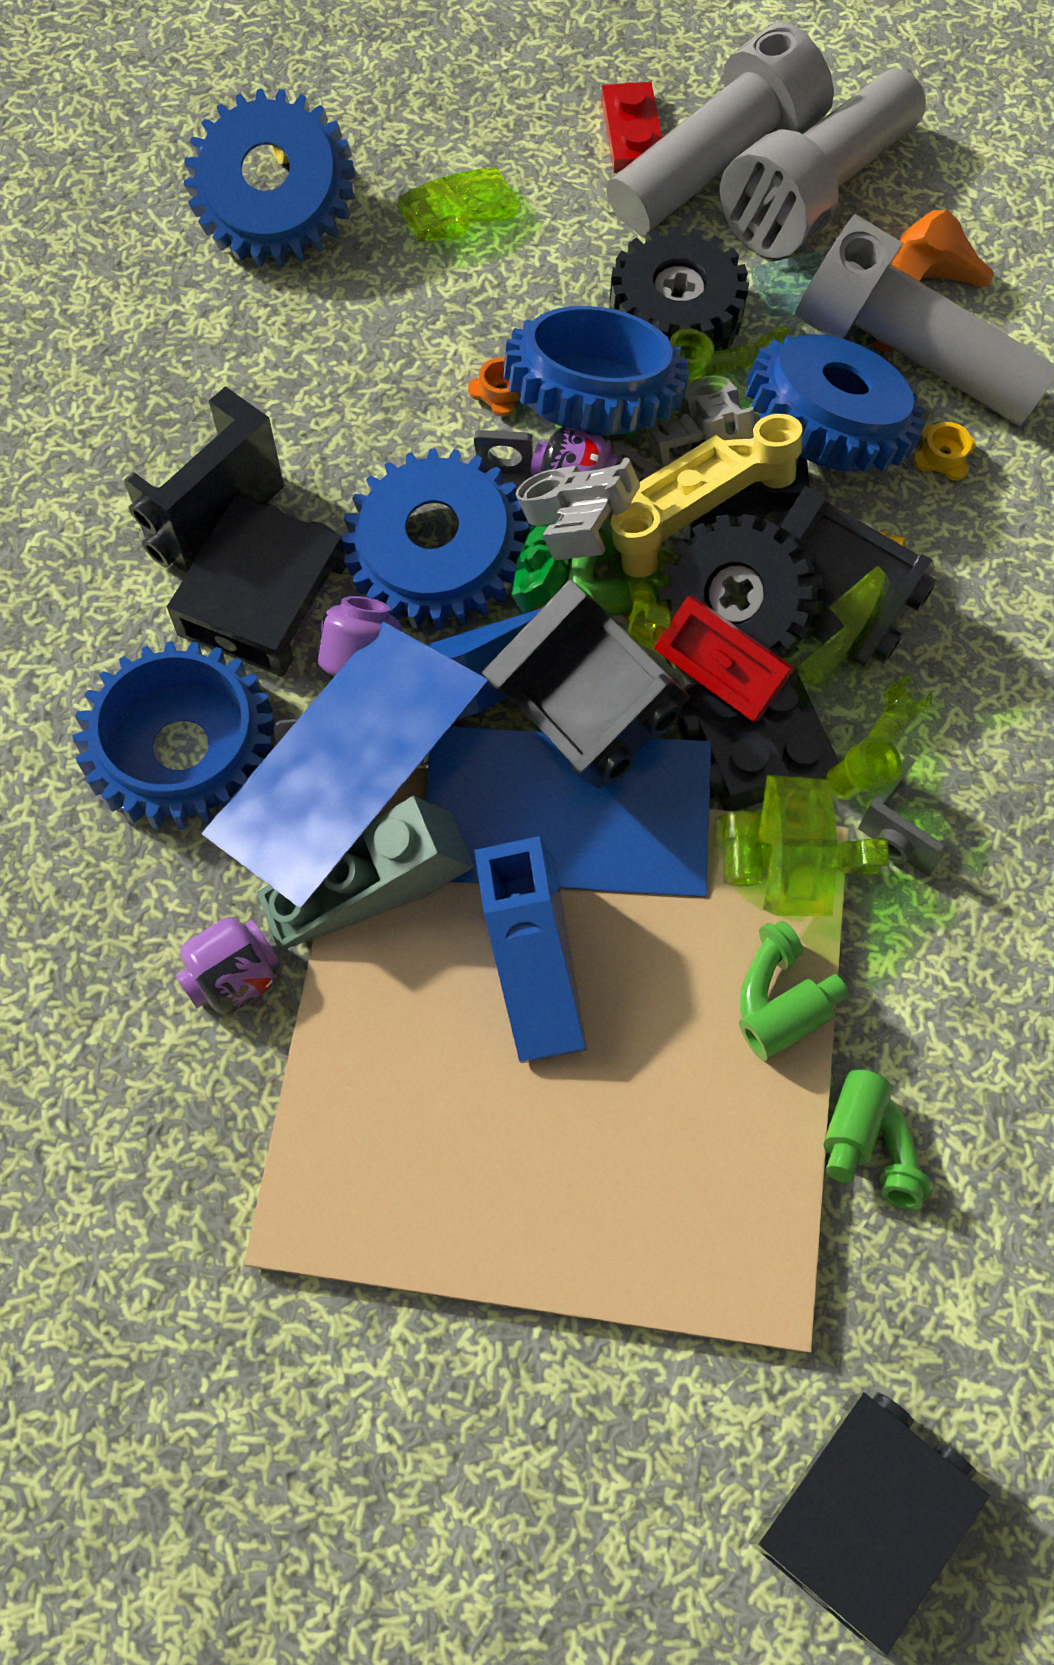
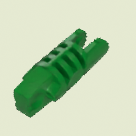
(537, 573)

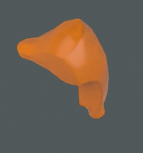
(939, 250)

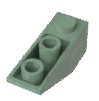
(388, 866)

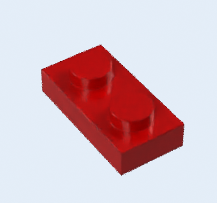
(629, 121)
(723, 658)

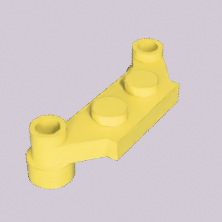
(699, 484)

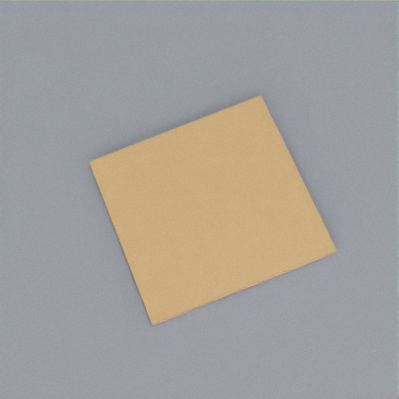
(602, 1184)

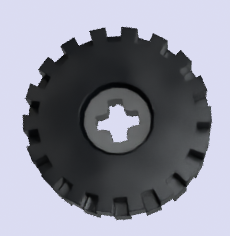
(710, 282)
(755, 553)

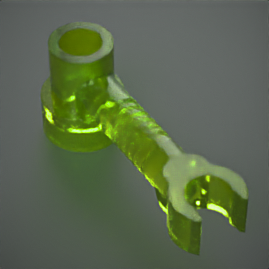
(705, 361)
(644, 592)
(876, 760)
(747, 856)

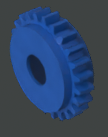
(279, 218)
(595, 370)
(846, 397)
(443, 579)
(162, 691)

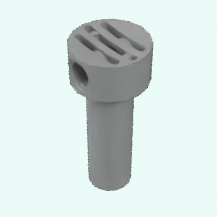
(769, 86)
(790, 180)
(867, 291)

